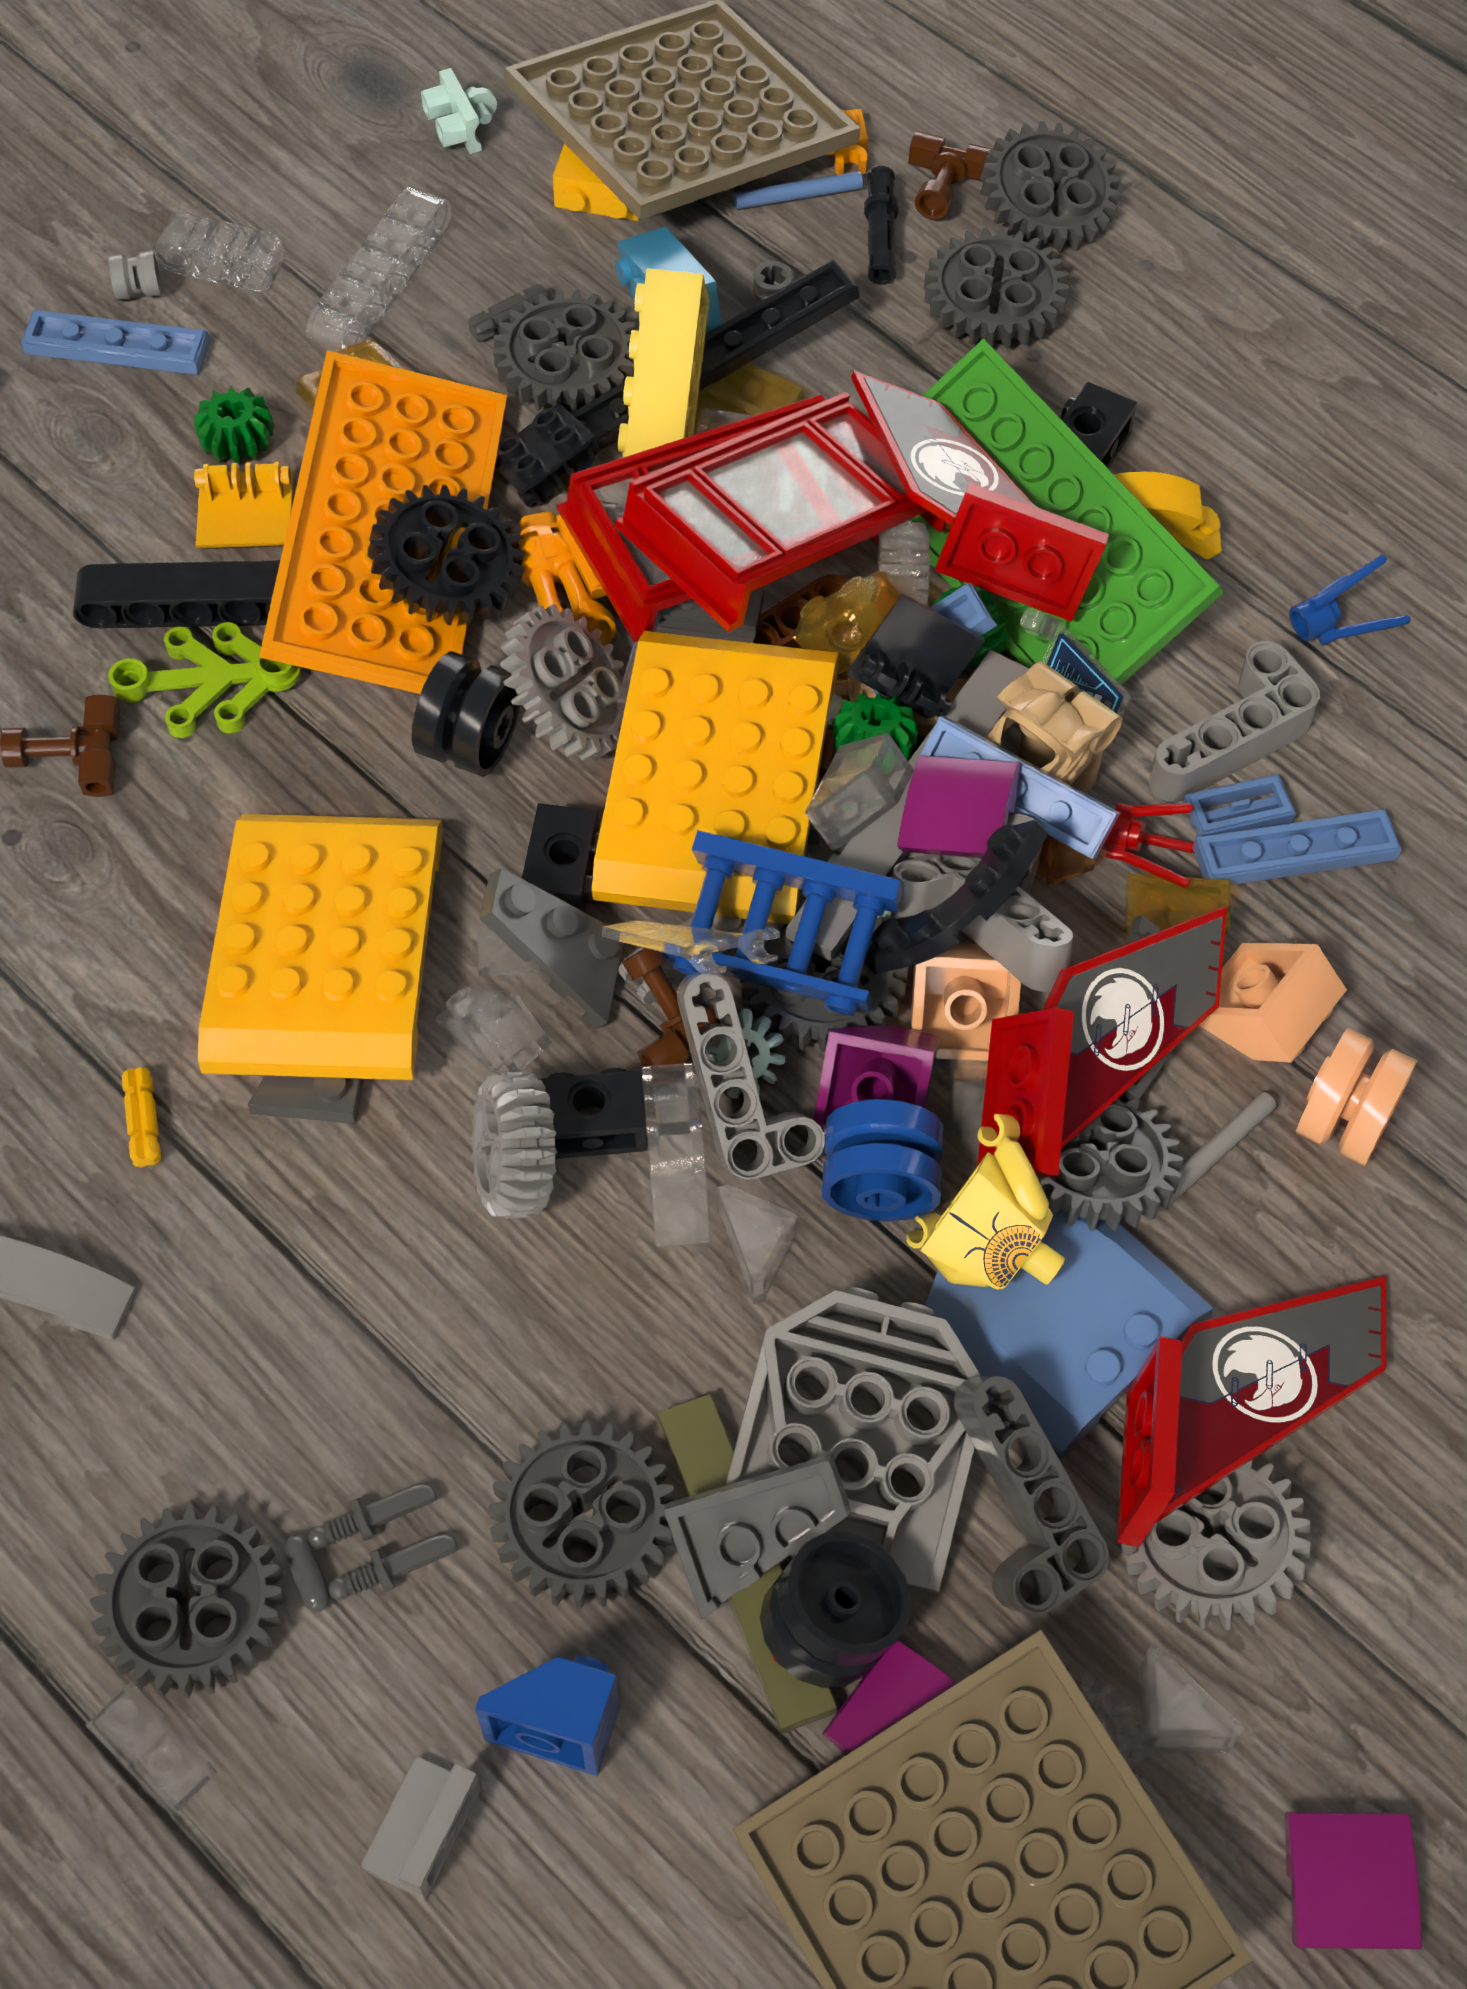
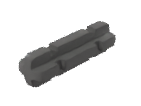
(483, 325)

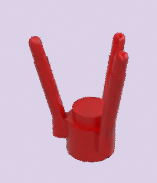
(1130, 835)

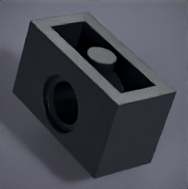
(1100, 420)
(558, 837)
(610, 1131)

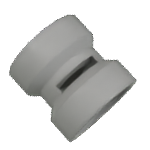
(124, 275)

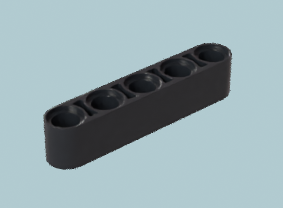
(174, 594)

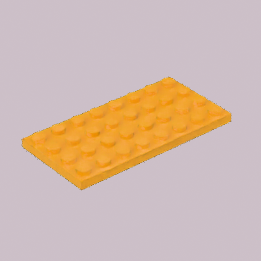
(369, 443)

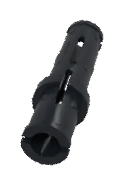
(881, 210)

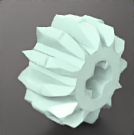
(759, 1055)

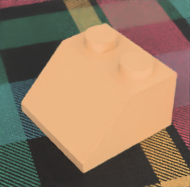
(959, 998)
(1274, 999)

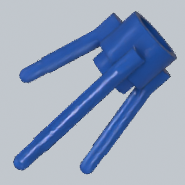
(1320, 612)

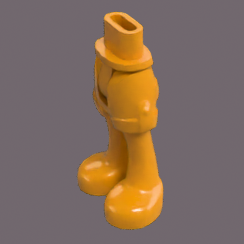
(550, 562)

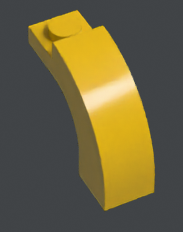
(1177, 508)

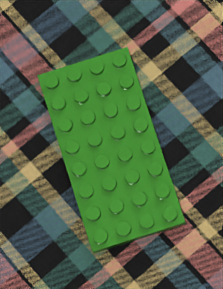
(1144, 580)

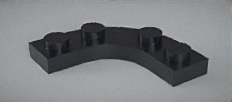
(986, 888)

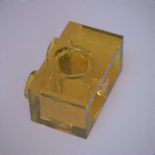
(847, 617)

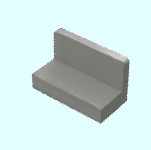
(422, 1826)

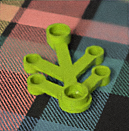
(211, 677)

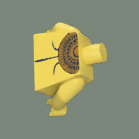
(992, 1220)

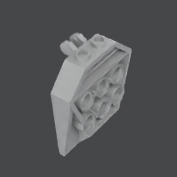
(904, 1362)

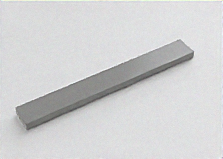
(876, 846)

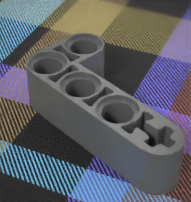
(1021, 1490)

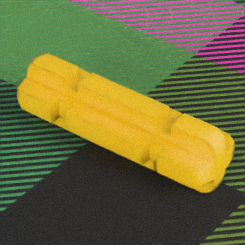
(141, 1117)

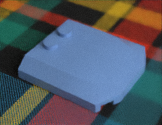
(1080, 1336)

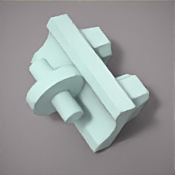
(462, 109)

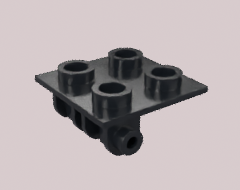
(541, 449)
(915, 657)

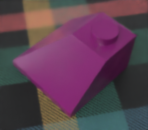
(875, 1064)

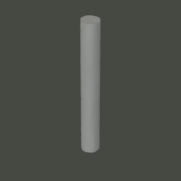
(1223, 1142)

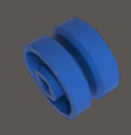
(883, 1160)

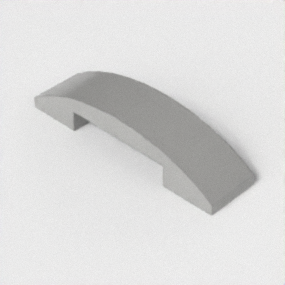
(63, 1287)

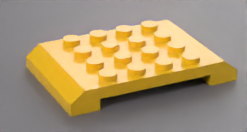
(715, 745)
(320, 947)

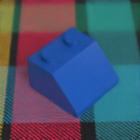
(555, 1713)

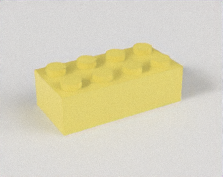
(666, 360)

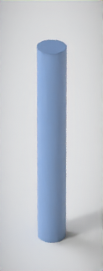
(798, 190)

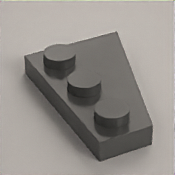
(557, 939)
(308, 1098)
(752, 1525)

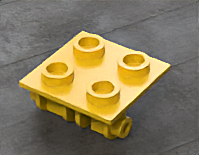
(243, 505)

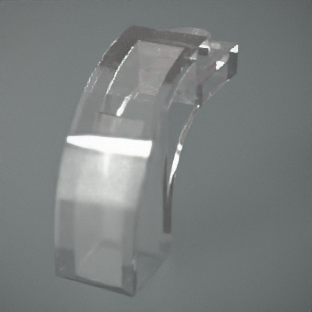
(675, 1154)

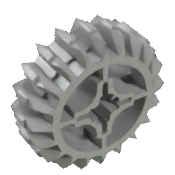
(513, 1145)

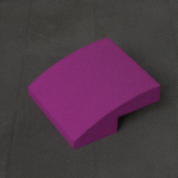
(957, 805)
(886, 1695)
(1353, 1880)

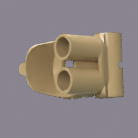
(1057, 725)

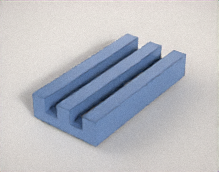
(1243, 813)

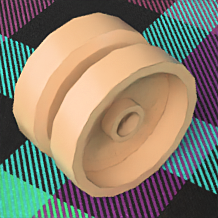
(1350, 1094)

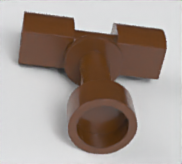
(948, 167)
(86, 745)
(673, 1045)

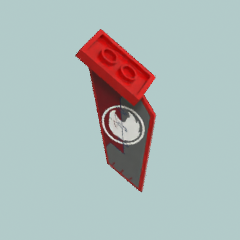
(995, 530)
(1100, 1034)
(1238, 1391)

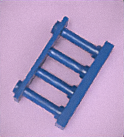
(820, 885)

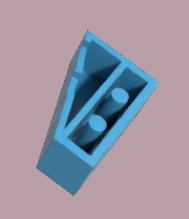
(662, 251)

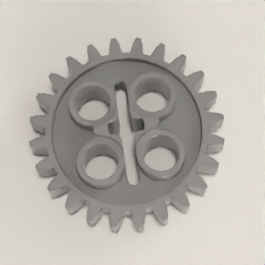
(544, 653)
(1182, 1570)

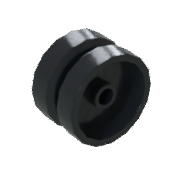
(465, 714)
(835, 1610)

